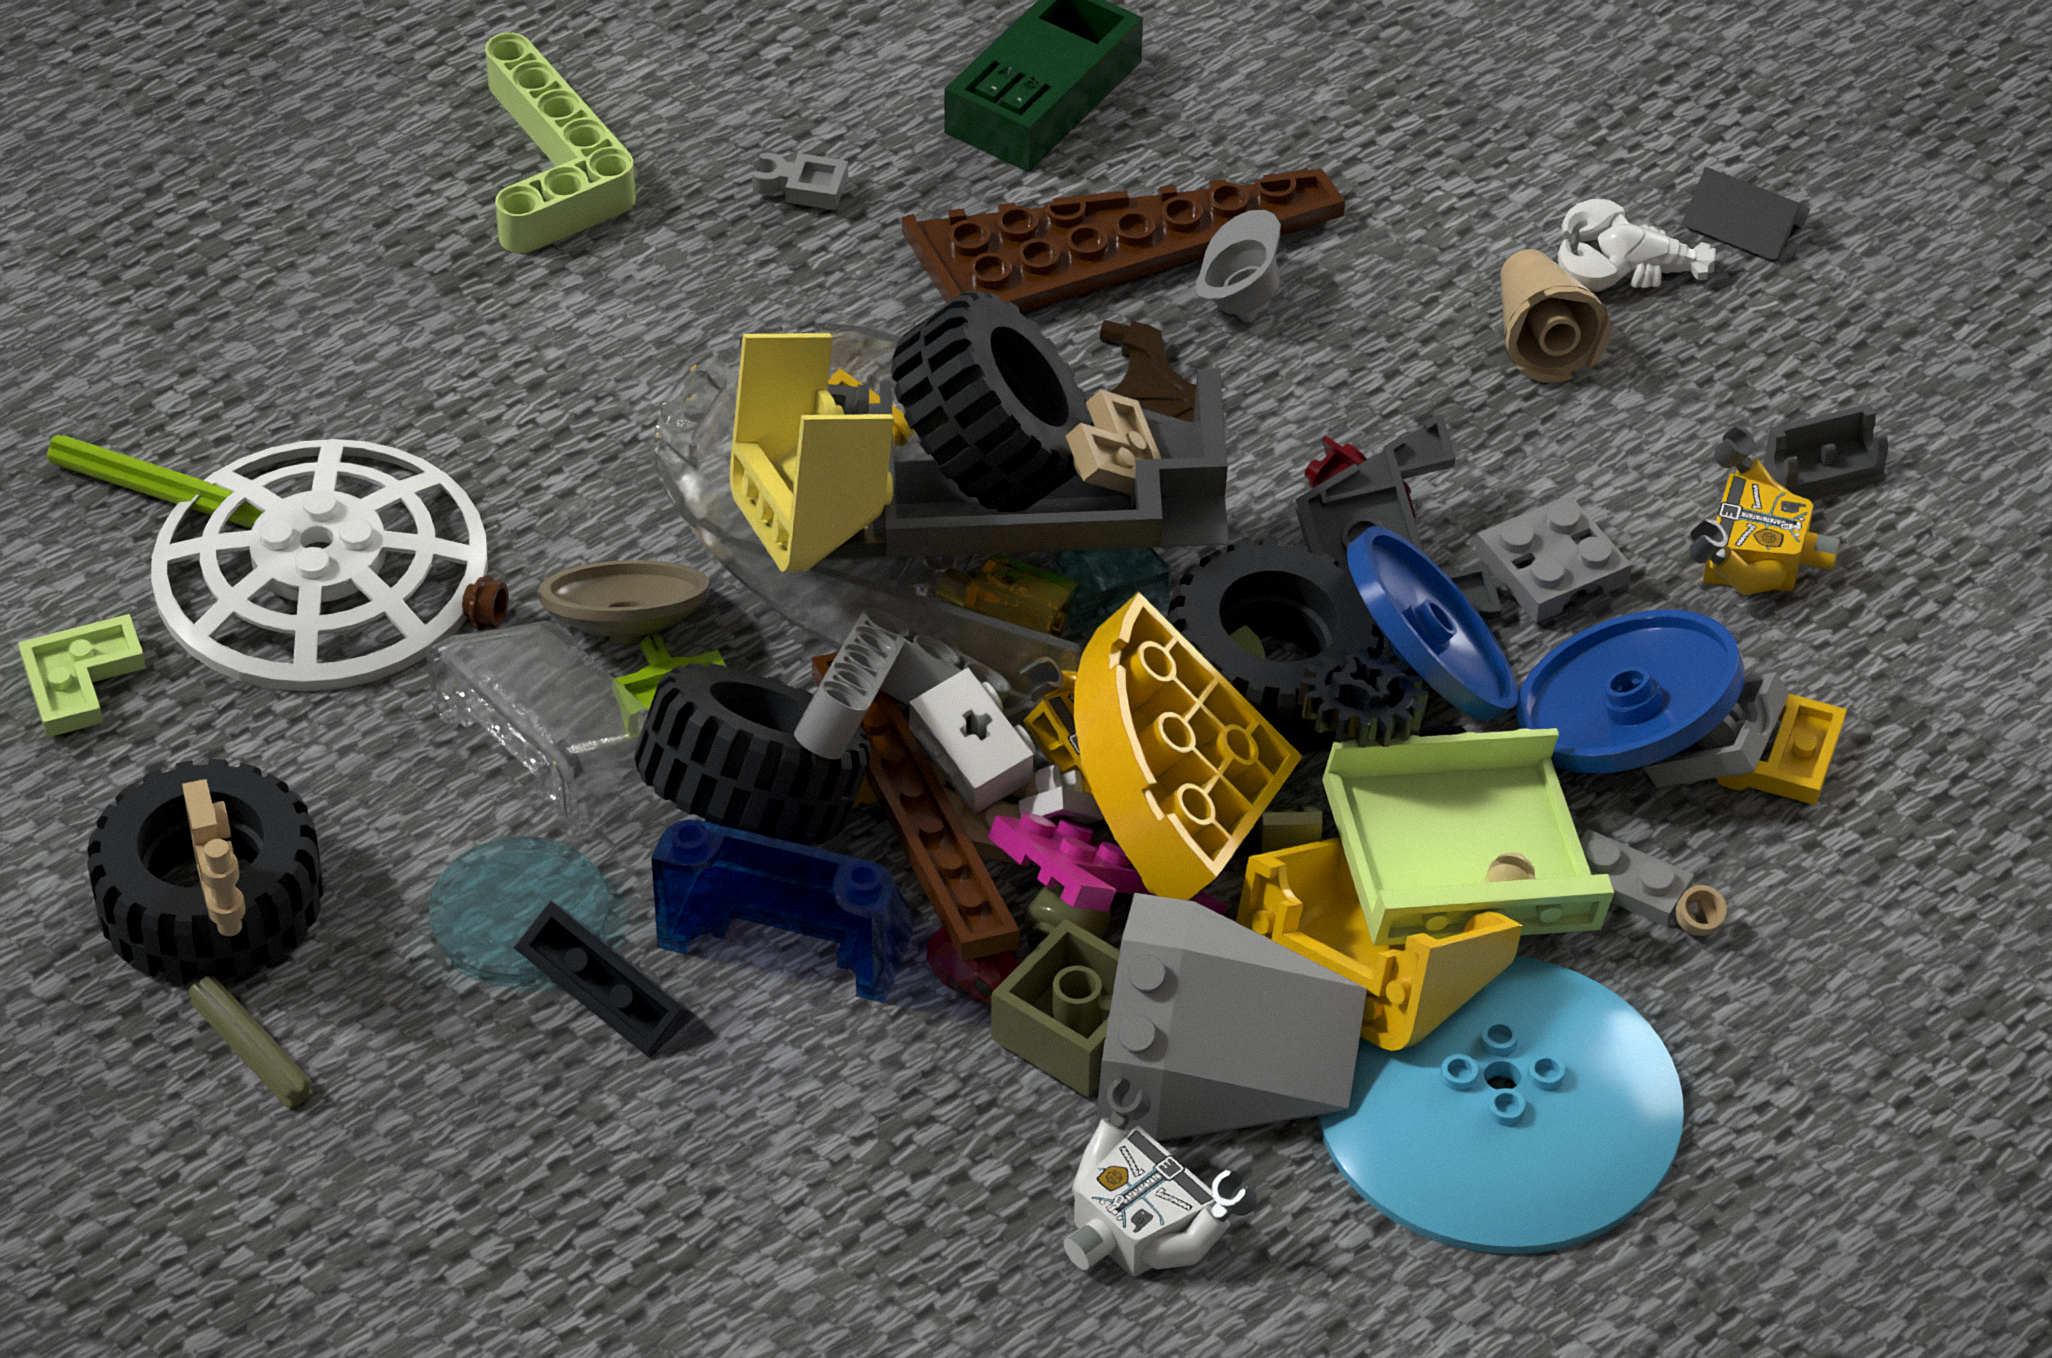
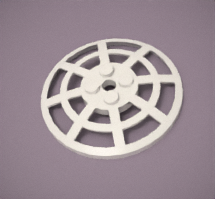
(314, 573)

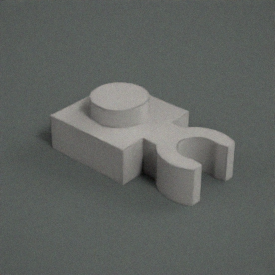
(806, 182)

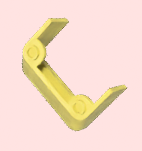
(796, 460)

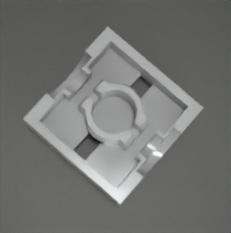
(1553, 560)
(1733, 744)

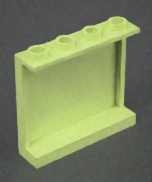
(1435, 816)

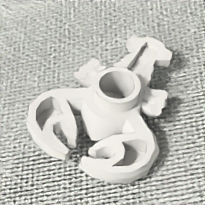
(1627, 249)

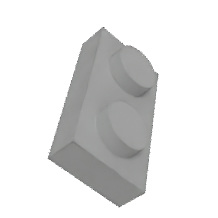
(1638, 880)

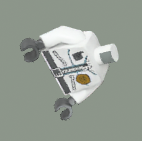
(1142, 1201)

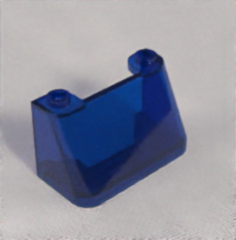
(722, 873)

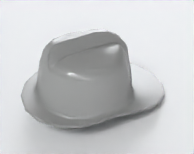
(1242, 265)

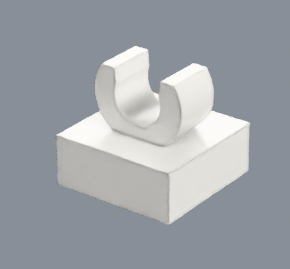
(1061, 798)

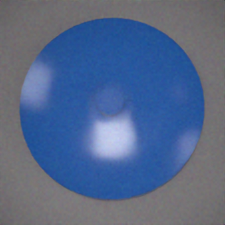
(1431, 624)
(1633, 689)

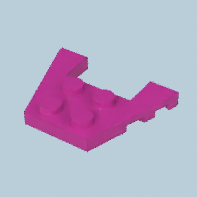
(1076, 860)

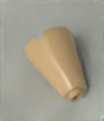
(1550, 318)

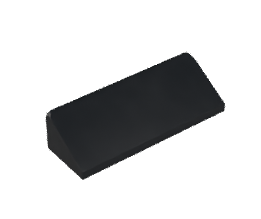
(603, 979)

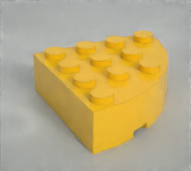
(1171, 751)

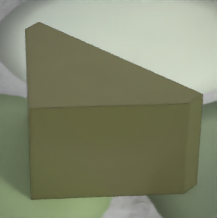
(1287, 826)

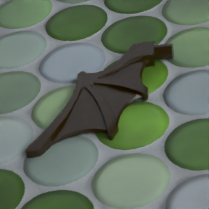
(1149, 374)

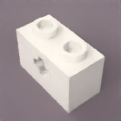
(972, 740)

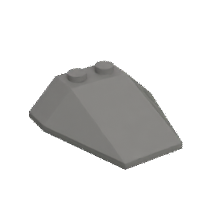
(1224, 1025)

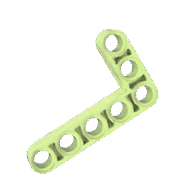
(592, 167)

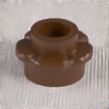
(485, 602)

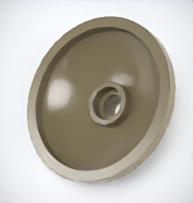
(624, 597)

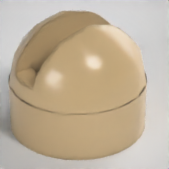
(1510, 868)
(1709, 906)

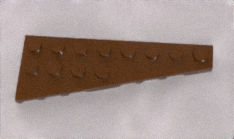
(1102, 237)

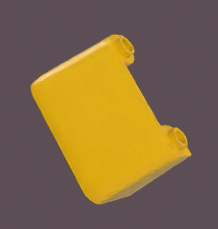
(1312, 907)

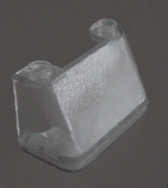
(550, 712)

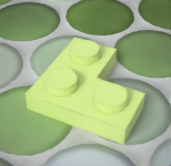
(67, 663)

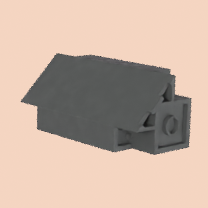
(1172, 503)

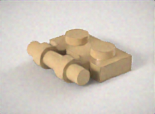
(214, 857)

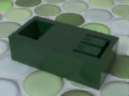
(1057, 46)

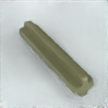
(251, 1042)

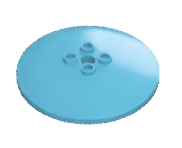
(1526, 1164)

